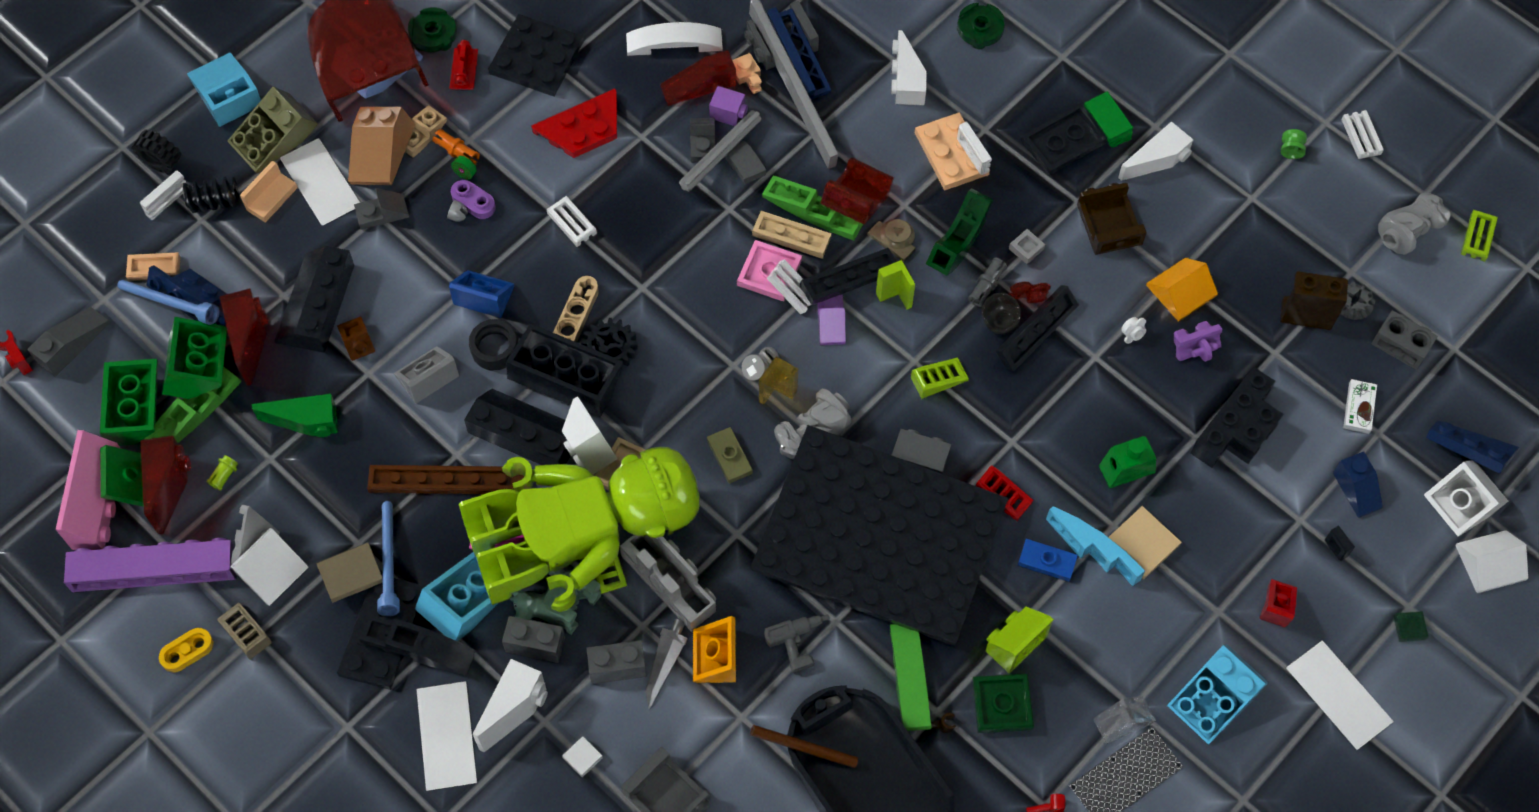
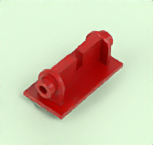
(464, 66)

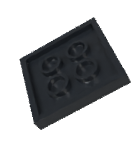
(536, 55)

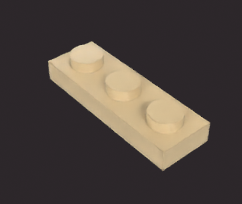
(791, 234)

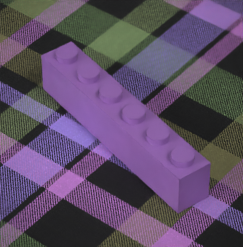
(149, 565)

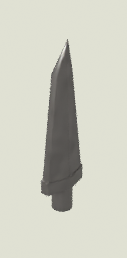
(667, 652)

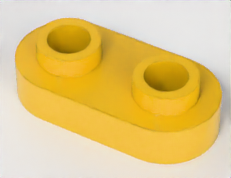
(186, 650)

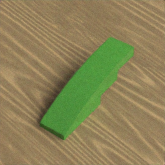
(805, 204)
(187, 414)
(910, 678)

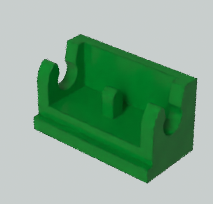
(1110, 119)

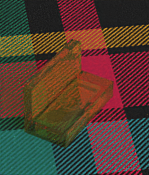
(779, 377)

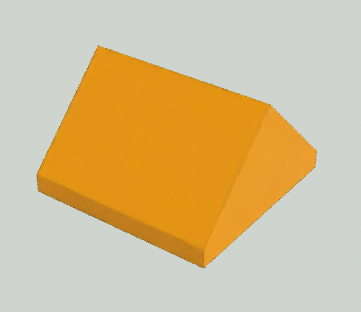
(1184, 287)
(715, 652)

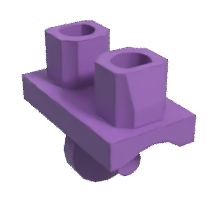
(1200, 343)

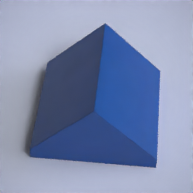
(481, 293)

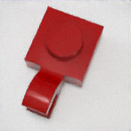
(15, 356)

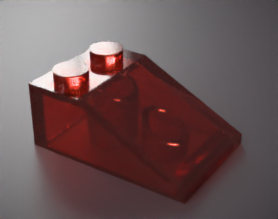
(246, 330)
(163, 478)

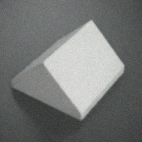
(1494, 560)

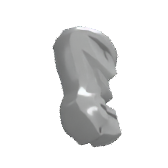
(1404, 225)
(826, 414)

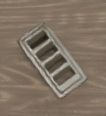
(257, 644)

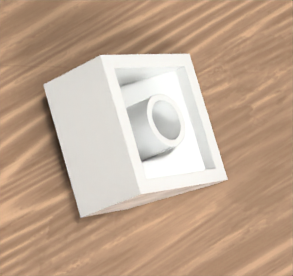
(586, 439)
(1465, 497)

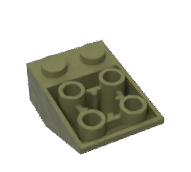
(272, 129)

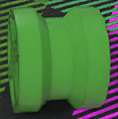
(1293, 144)

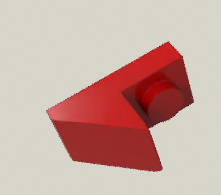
(1279, 603)

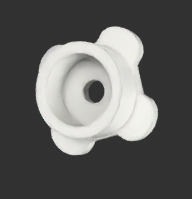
(1134, 329)

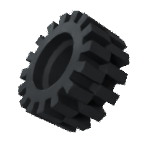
(156, 151)

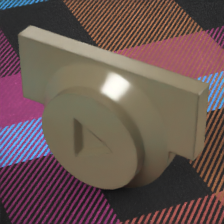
(896, 236)

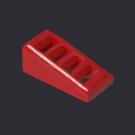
(1001, 480)

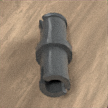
(987, 282)

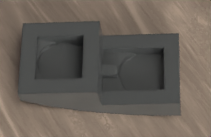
(745, 162)

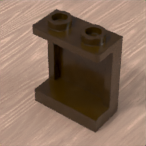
(1110, 219)
(1314, 301)

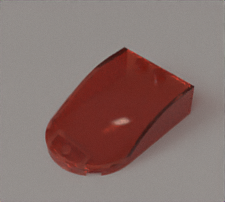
(358, 46)

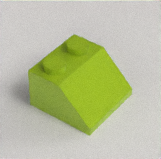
(1018, 638)

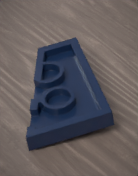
(1477, 447)

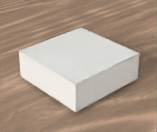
(582, 756)

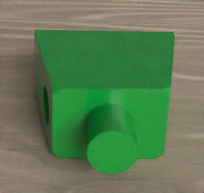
(1133, 461)

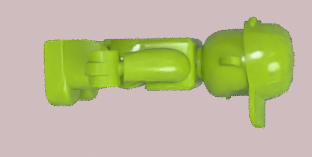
(574, 519)

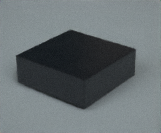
(1339, 543)

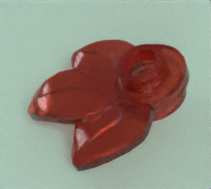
(1032, 292)

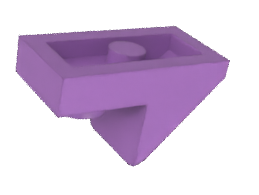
(831, 321)

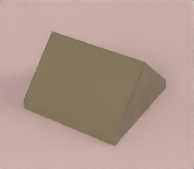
(350, 572)

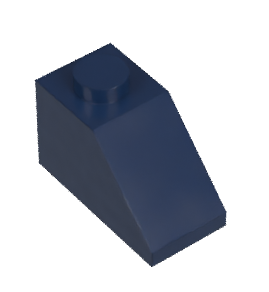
(1359, 484)

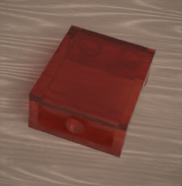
(857, 191)

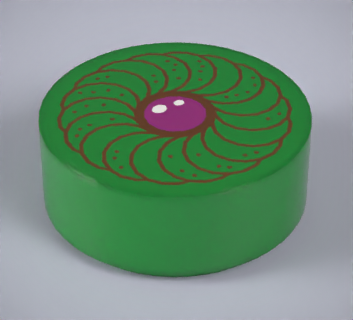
(464, 167)

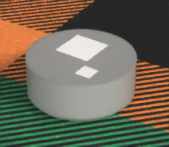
(754, 366)

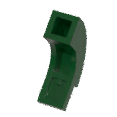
(962, 234)

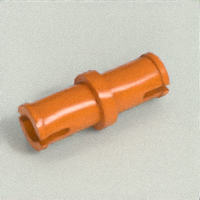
(455, 147)

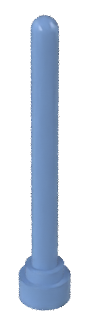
(205, 312)
(388, 603)

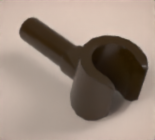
(940, 724)

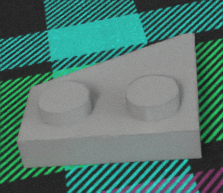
(252, 529)

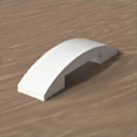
(674, 35)

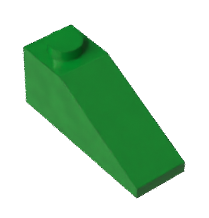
(304, 415)

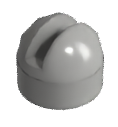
(457, 211)
(769, 350)

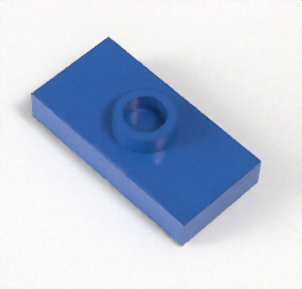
(1047, 560)

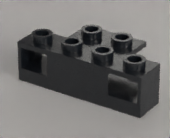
(1240, 423)

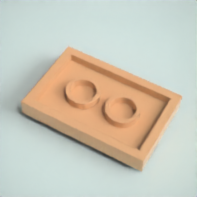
(945, 152)

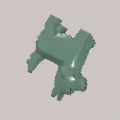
(535, 605)

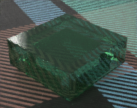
(1410, 626)

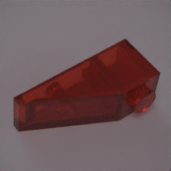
(700, 78)

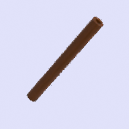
(804, 746)

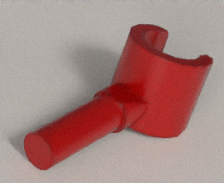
(1056, 804)

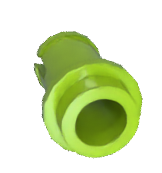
(222, 472)

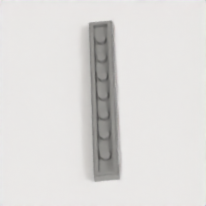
(793, 83)

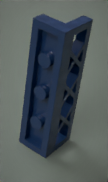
(795, 55)

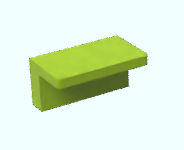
(895, 281)

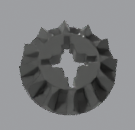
(1363, 307)

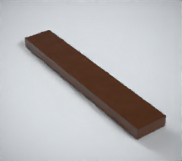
(438, 479)

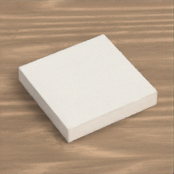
(269, 566)

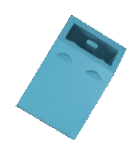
(225, 89)
(1217, 693)

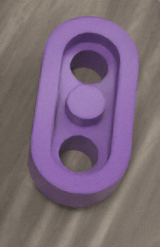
(472, 198)

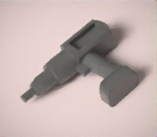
(788, 633)

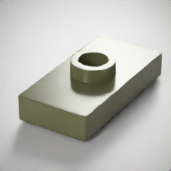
(729, 455)

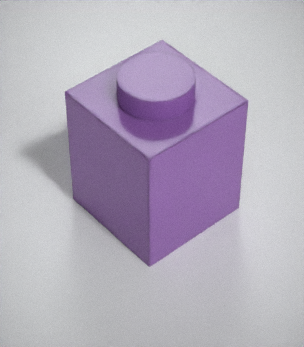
(727, 106)

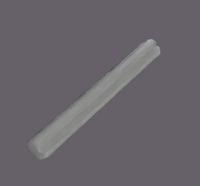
(719, 151)

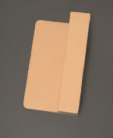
(267, 192)

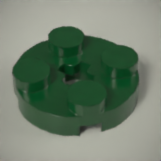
(978, 36)
(436, 41)

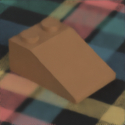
(378, 144)

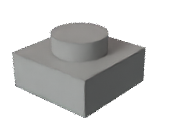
(1027, 246)

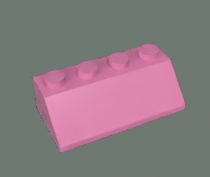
(83, 513)

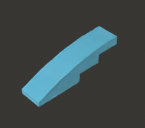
(1087, 539)

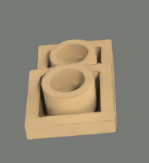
(426, 125)

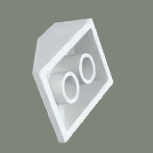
(511, 704)

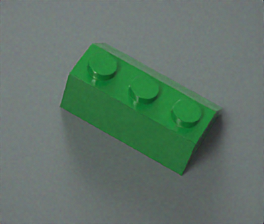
(194, 358)
(129, 400)

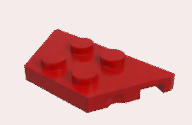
(582, 126)

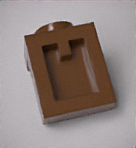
(356, 338)

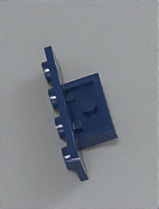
(188, 287)

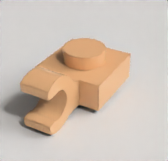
(748, 72)

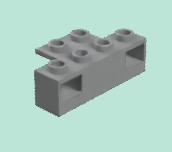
(670, 577)

